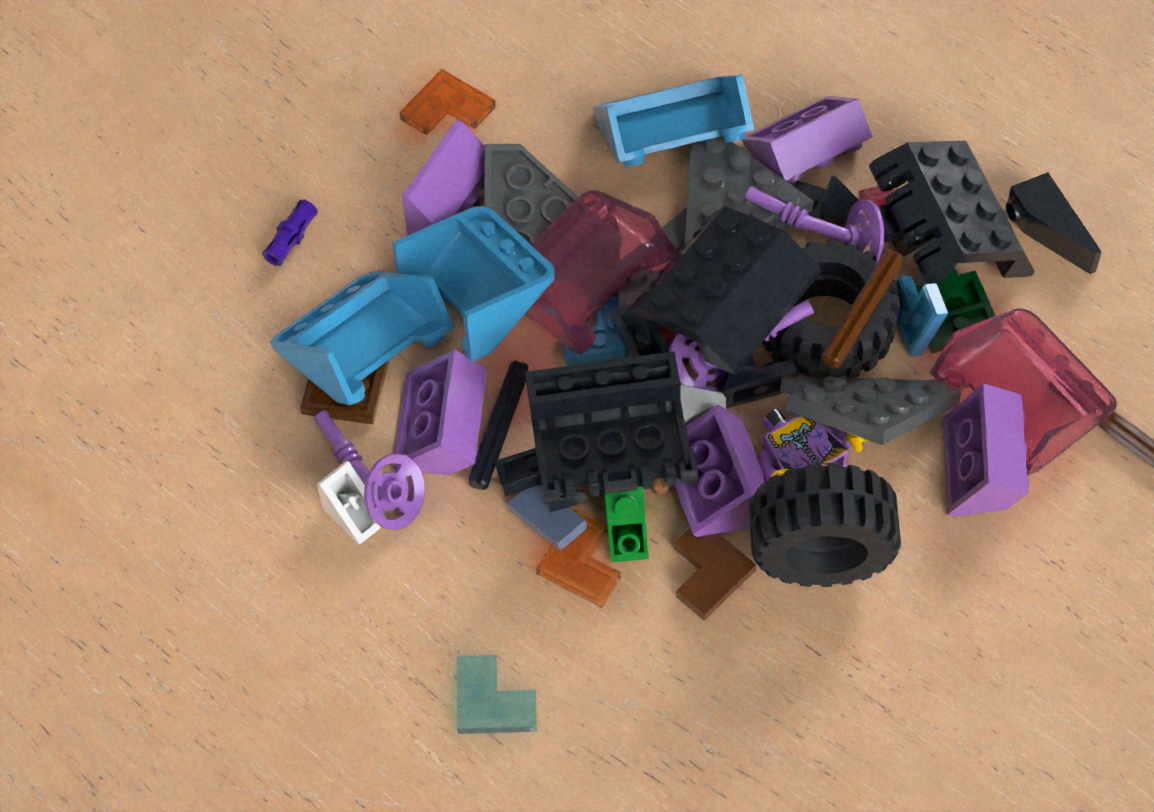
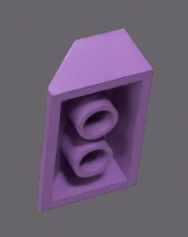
(810, 137)
(448, 180)
(442, 414)
(985, 452)
(726, 474)

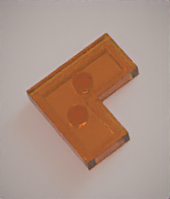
(445, 96)
(577, 570)

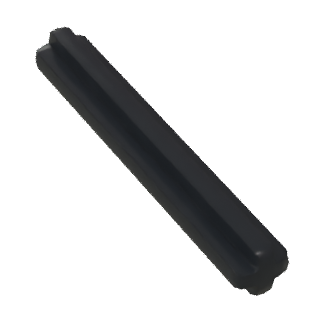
(498, 425)

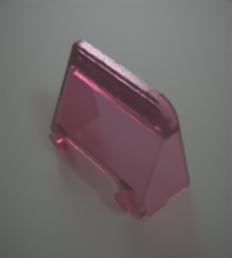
(593, 255)
(1025, 357)

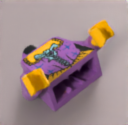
(803, 443)

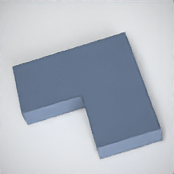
(556, 527)

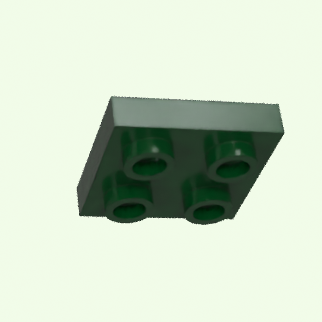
(965, 305)

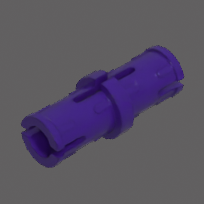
(289, 232)

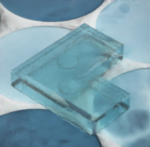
(486, 709)

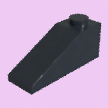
(1050, 220)

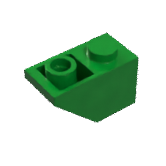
(626, 525)

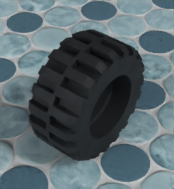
(841, 277)
(824, 525)

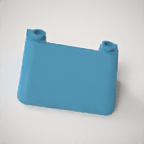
(675, 117)
(480, 271)
(363, 330)

